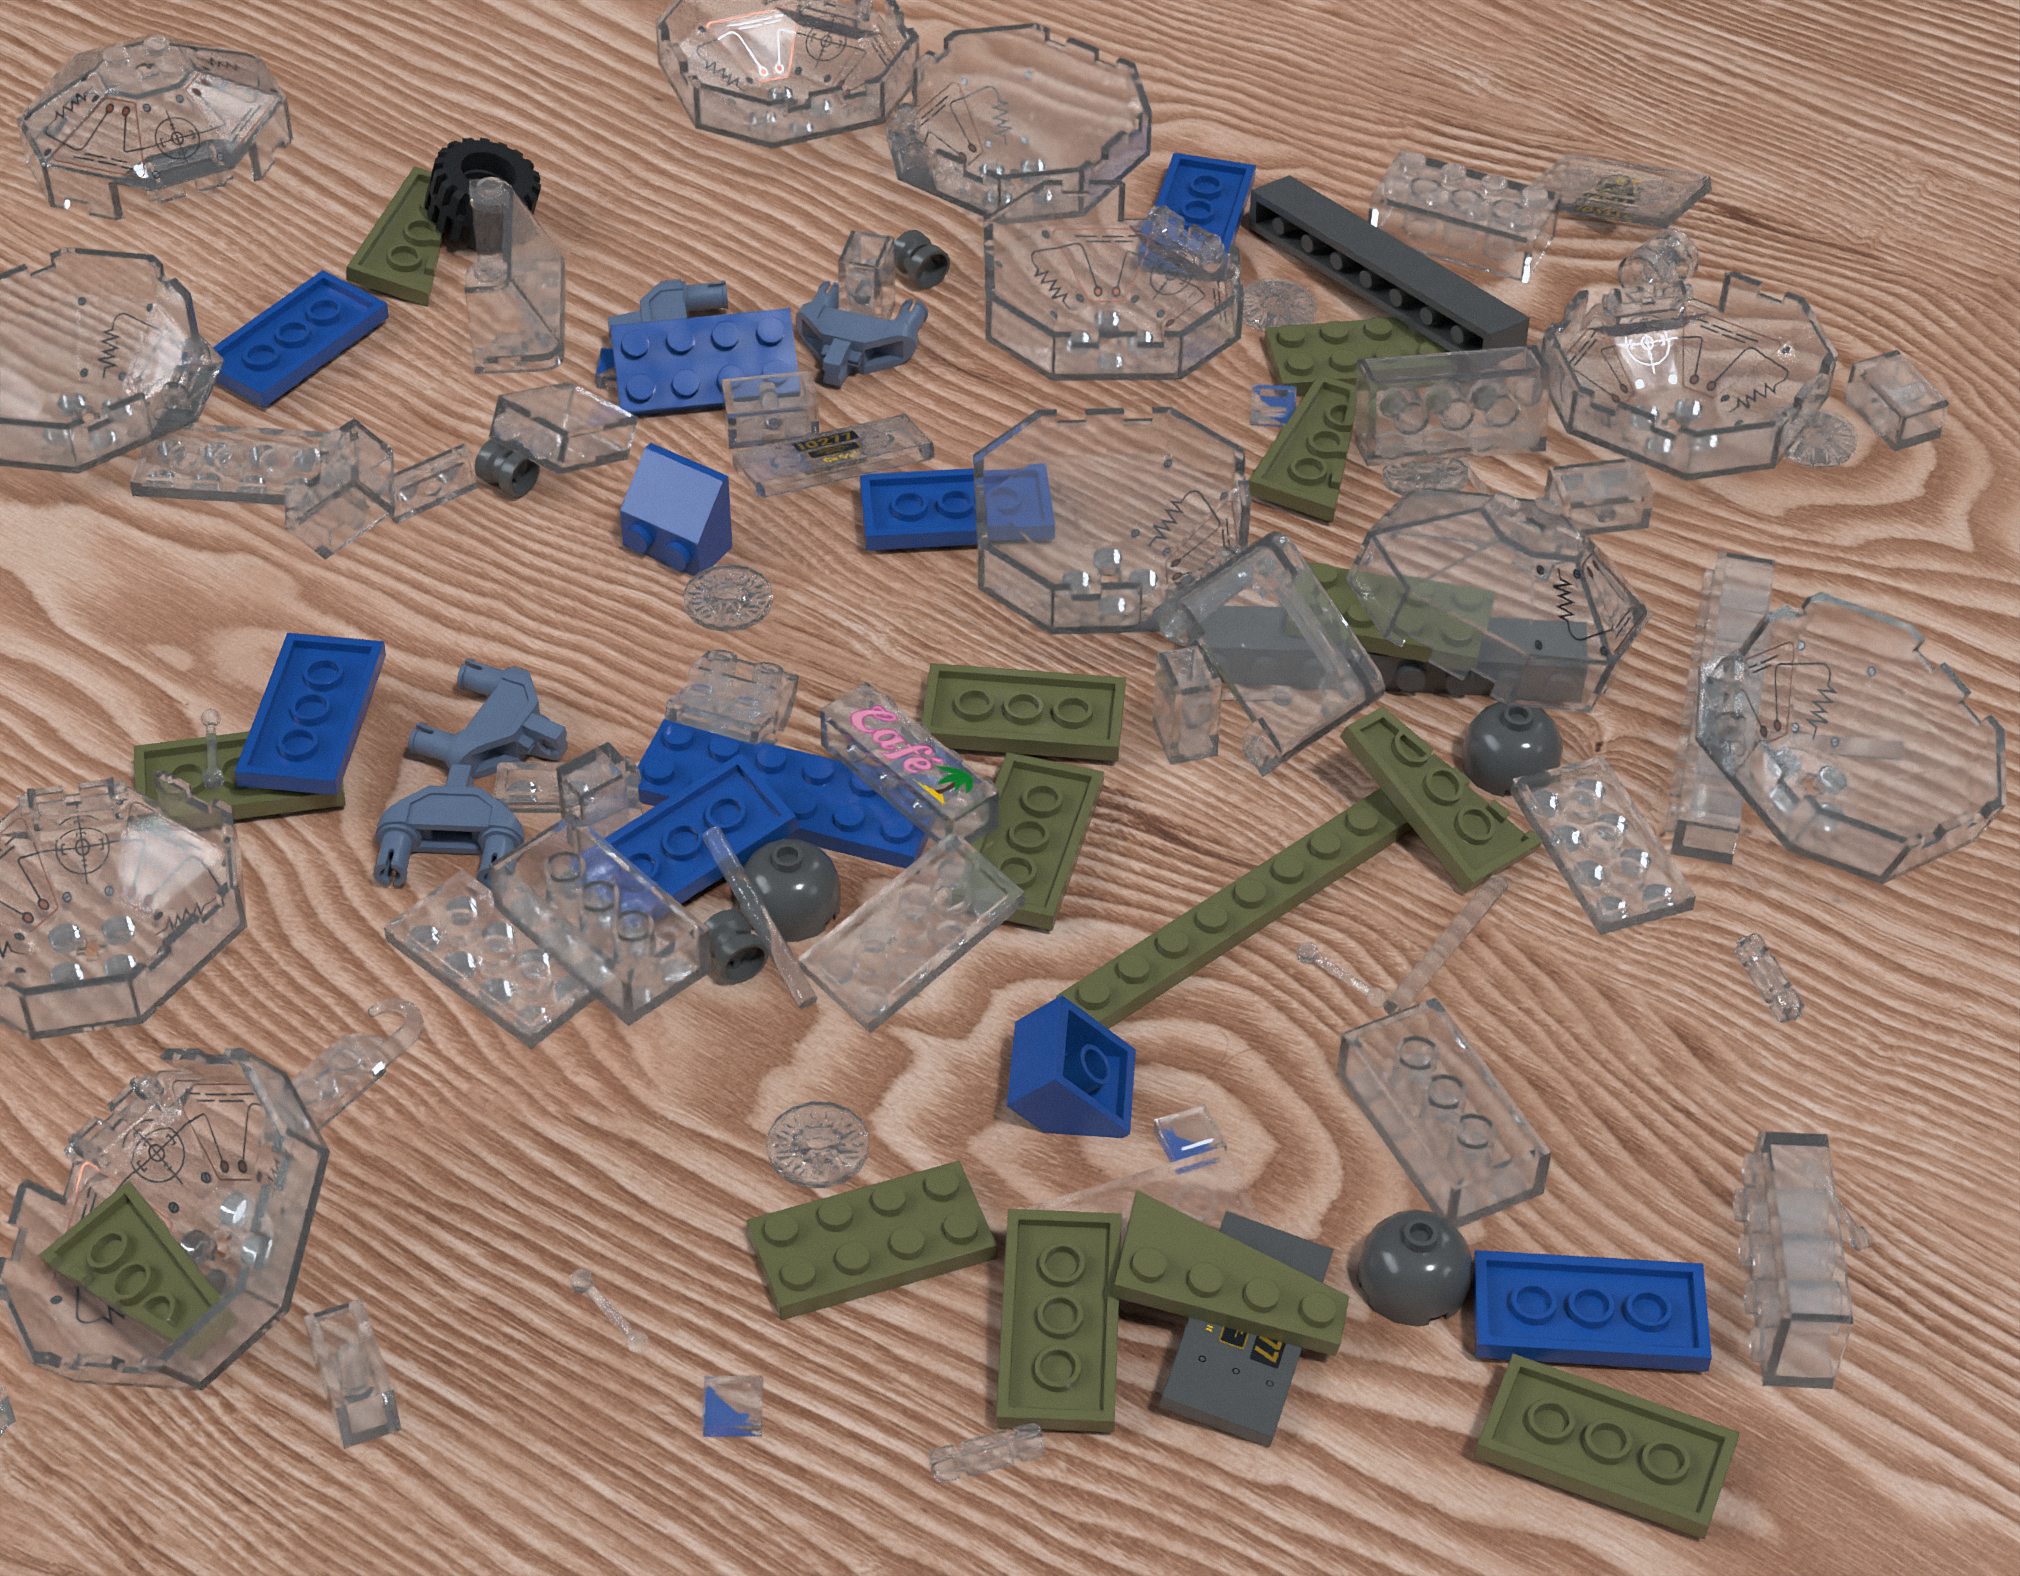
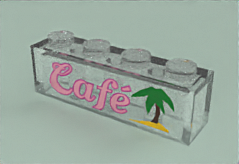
(909, 766)

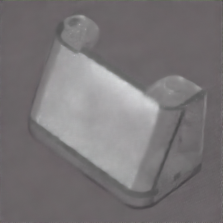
(514, 286)
(1275, 648)

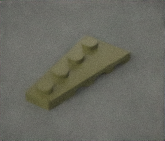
(402, 246)
(1310, 452)
(1449, 816)
(134, 1265)
(1213, 1278)

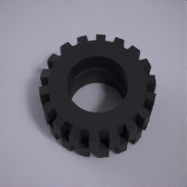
(474, 159)

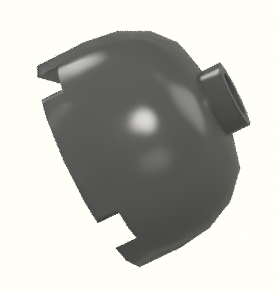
(1509, 744)
(795, 886)
(1415, 1267)

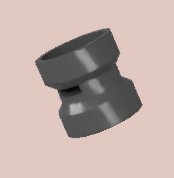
(920, 259)
(507, 468)
(733, 942)

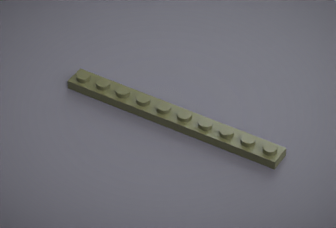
(1239, 910)

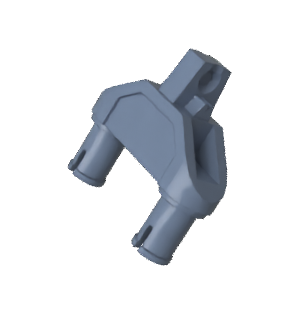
(673, 301)
(856, 341)
(501, 730)
(446, 820)

